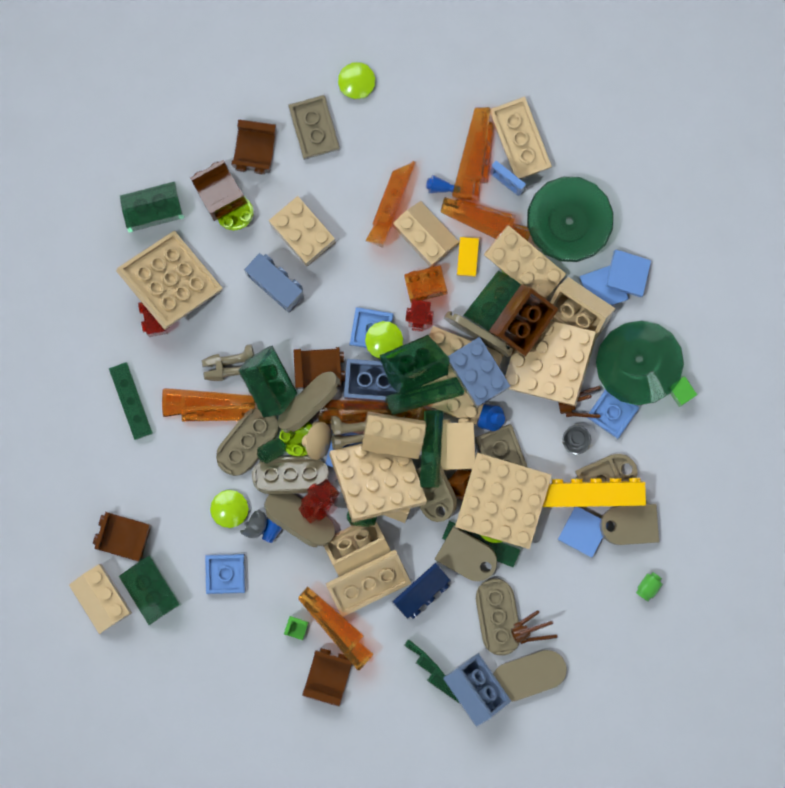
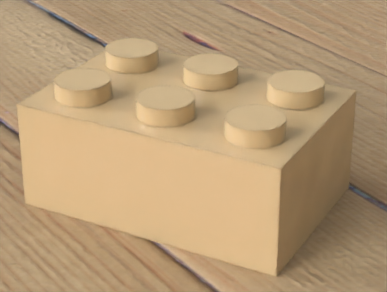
(302, 231)

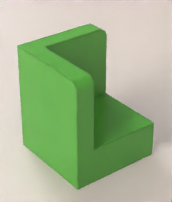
(683, 392)
(296, 628)

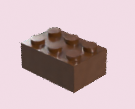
(523, 320)

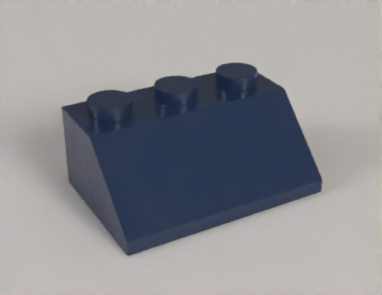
(422, 591)

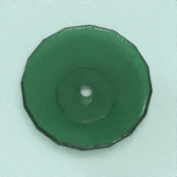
(581, 203)
(644, 380)

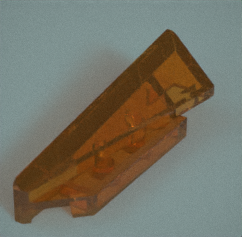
(476, 157)
(390, 204)
(482, 218)
(205, 405)
(353, 410)
(337, 628)

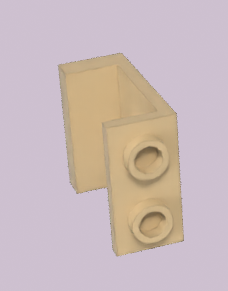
(457, 445)

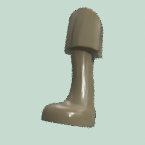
(220, 362)
(340, 428)

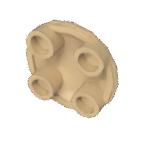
(317, 440)

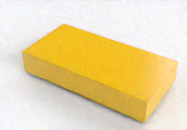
(467, 256)

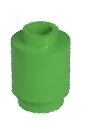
(649, 586)

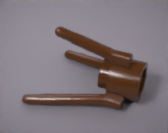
(564, 408)
(521, 633)

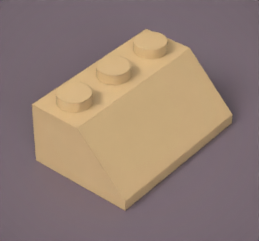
(425, 233)
(580, 307)
(393, 435)
(356, 547)
(100, 598)

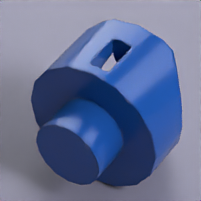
(491, 417)

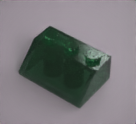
(151, 206)
(492, 301)
(414, 364)
(268, 382)
(150, 590)

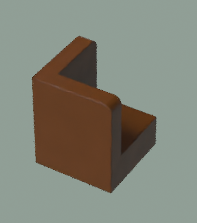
(459, 483)

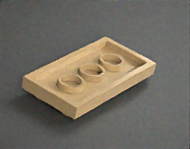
(520, 138)
(524, 262)
(368, 583)

